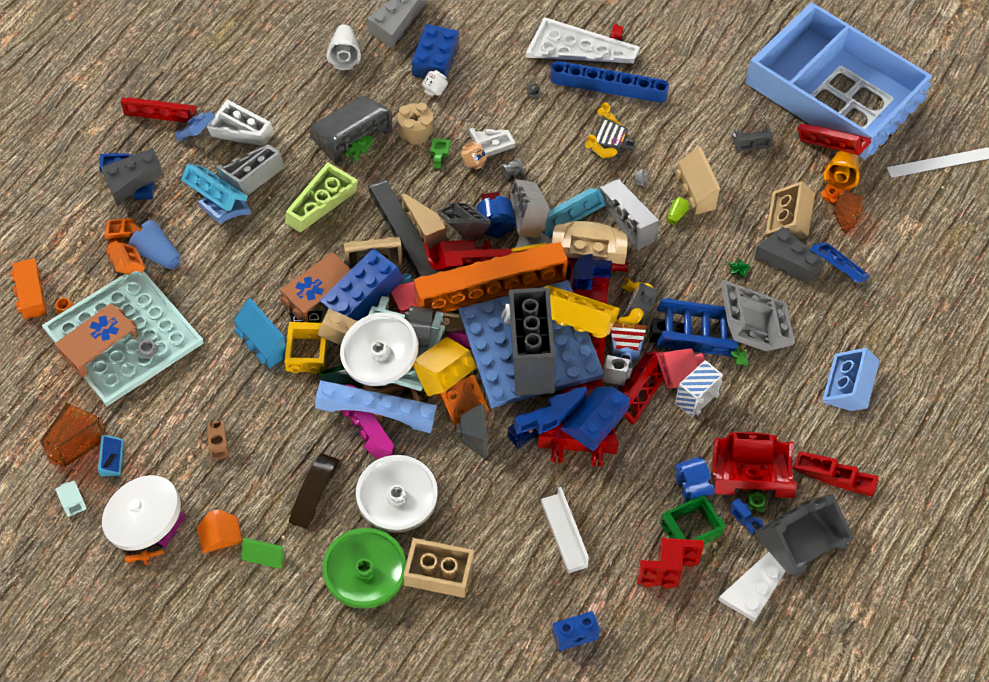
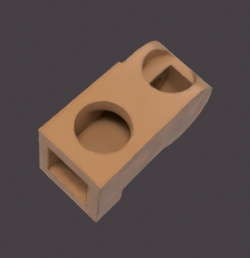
(217, 440)

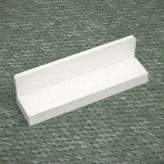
(565, 532)

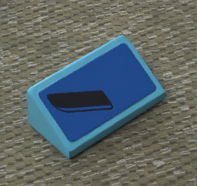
(110, 456)

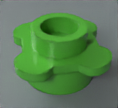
(760, 498)

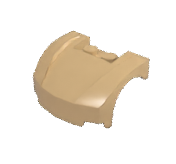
(586, 237)

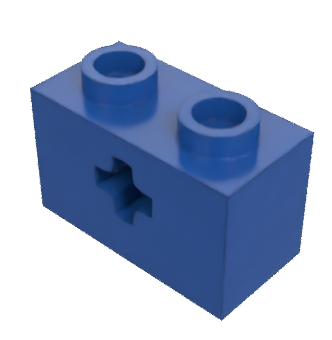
(575, 631)

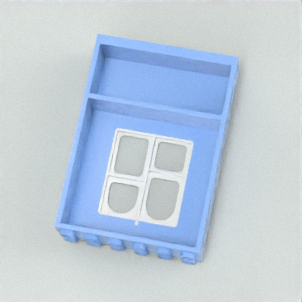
(817, 49)

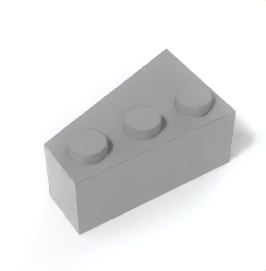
(252, 170)

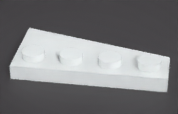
(754, 588)

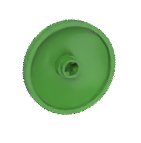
(364, 568)

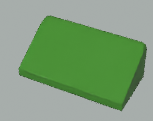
(262, 553)

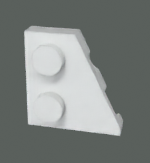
(492, 140)

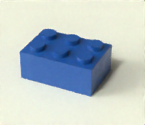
(435, 51)

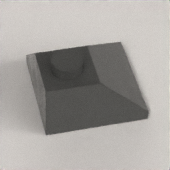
(474, 430)

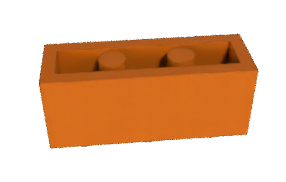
(28, 288)

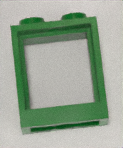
(706, 507)

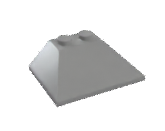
(756, 318)

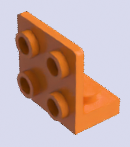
(462, 398)

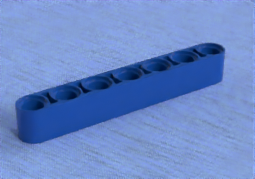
(609, 81)

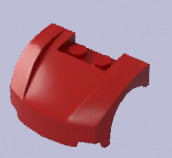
(462, 253)
(753, 462)

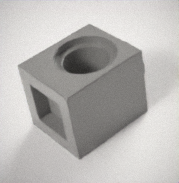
(616, 370)

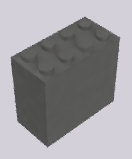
(532, 341)

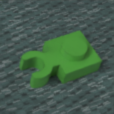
(360, 145)

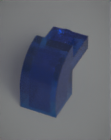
(587, 268)

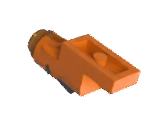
(124, 257)

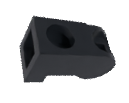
(658, 326)

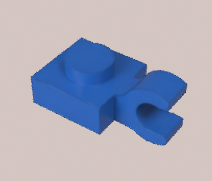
(743, 516)

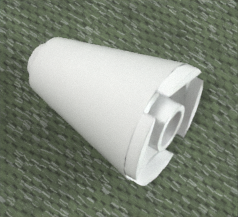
(343, 49)

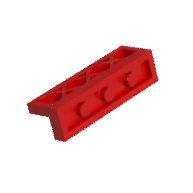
(157, 109)
(833, 139)
(639, 379)

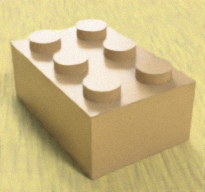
(438, 567)

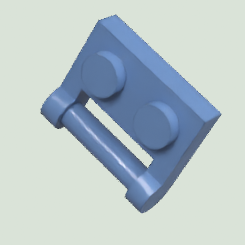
(195, 125)

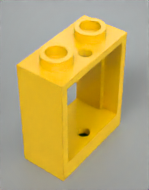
(305, 330)

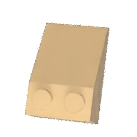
(425, 221)

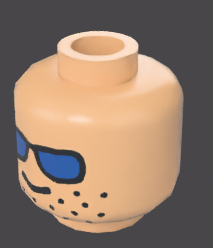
(473, 155)

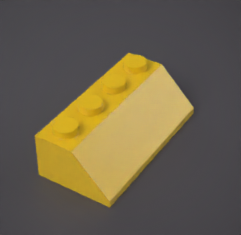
(582, 312)

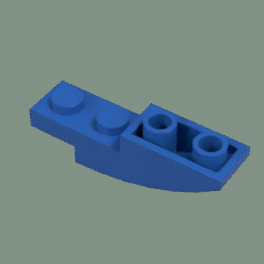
(559, 410)

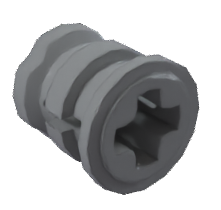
(508, 173)

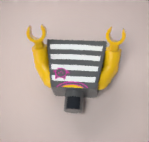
(610, 136)
(639, 303)

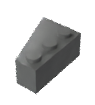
(131, 173)
(790, 255)

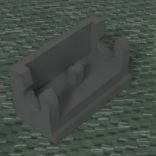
(753, 140)

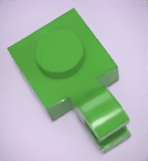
(439, 149)

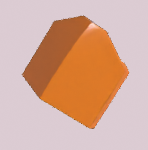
(120, 229)
(218, 531)

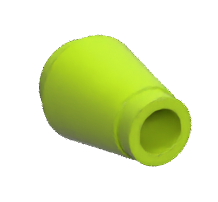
(677, 210)

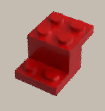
(670, 562)

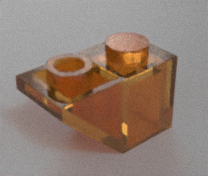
(847, 208)

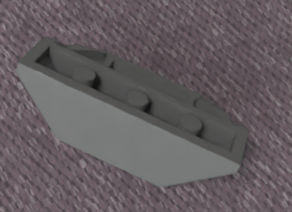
(465, 219)

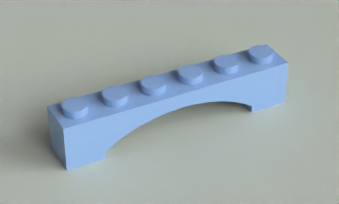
(340, 397)

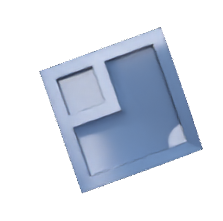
(221, 215)

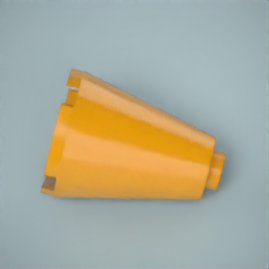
(843, 171)

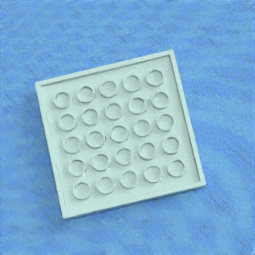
(157, 319)

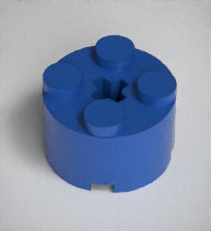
(500, 213)
(694, 478)

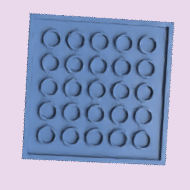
(492, 351)

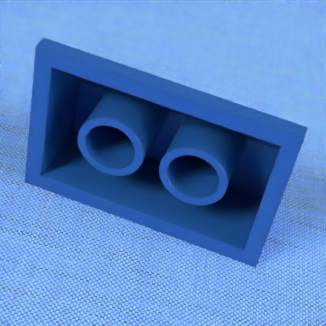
(597, 416)

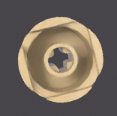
(415, 123)

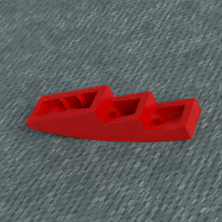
(836, 474)

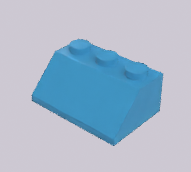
(260, 334)

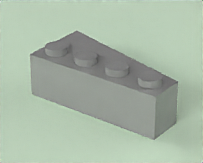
(529, 208)
(630, 214)

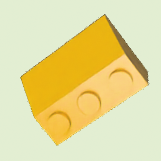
(443, 366)

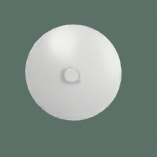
(379, 349)
(396, 493)
(141, 513)

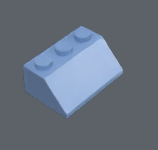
(851, 379)

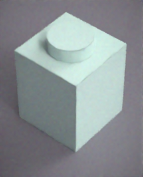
(70, 498)

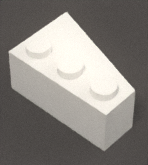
(240, 125)

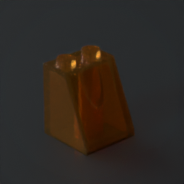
(72, 435)

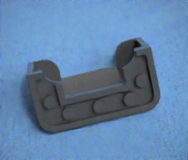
(349, 124)
(805, 533)

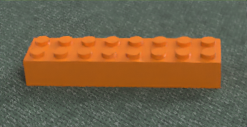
(491, 278)

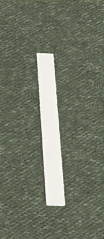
(939, 162)

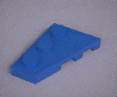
(840, 261)

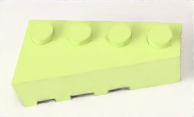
(321, 196)

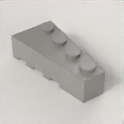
(392, 19)

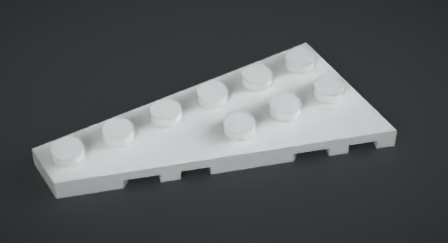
(568, 42)

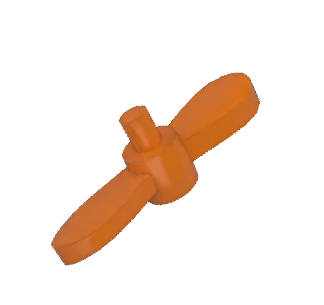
(143, 556)

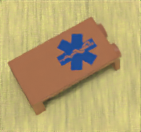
(311, 286)
(95, 337)

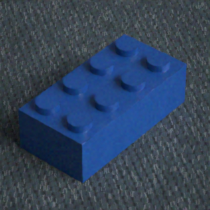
(363, 286)

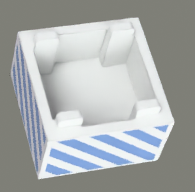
(699, 389)

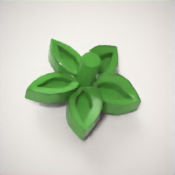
(740, 357)

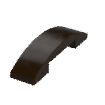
(312, 489)

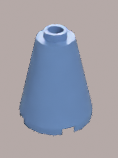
(155, 245)

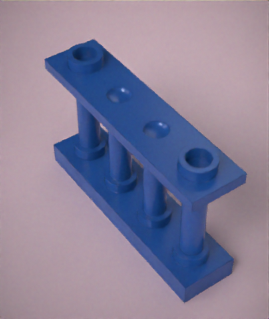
(701, 344)

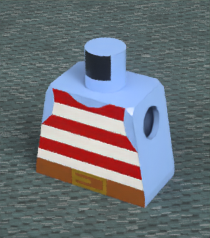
(627, 340)

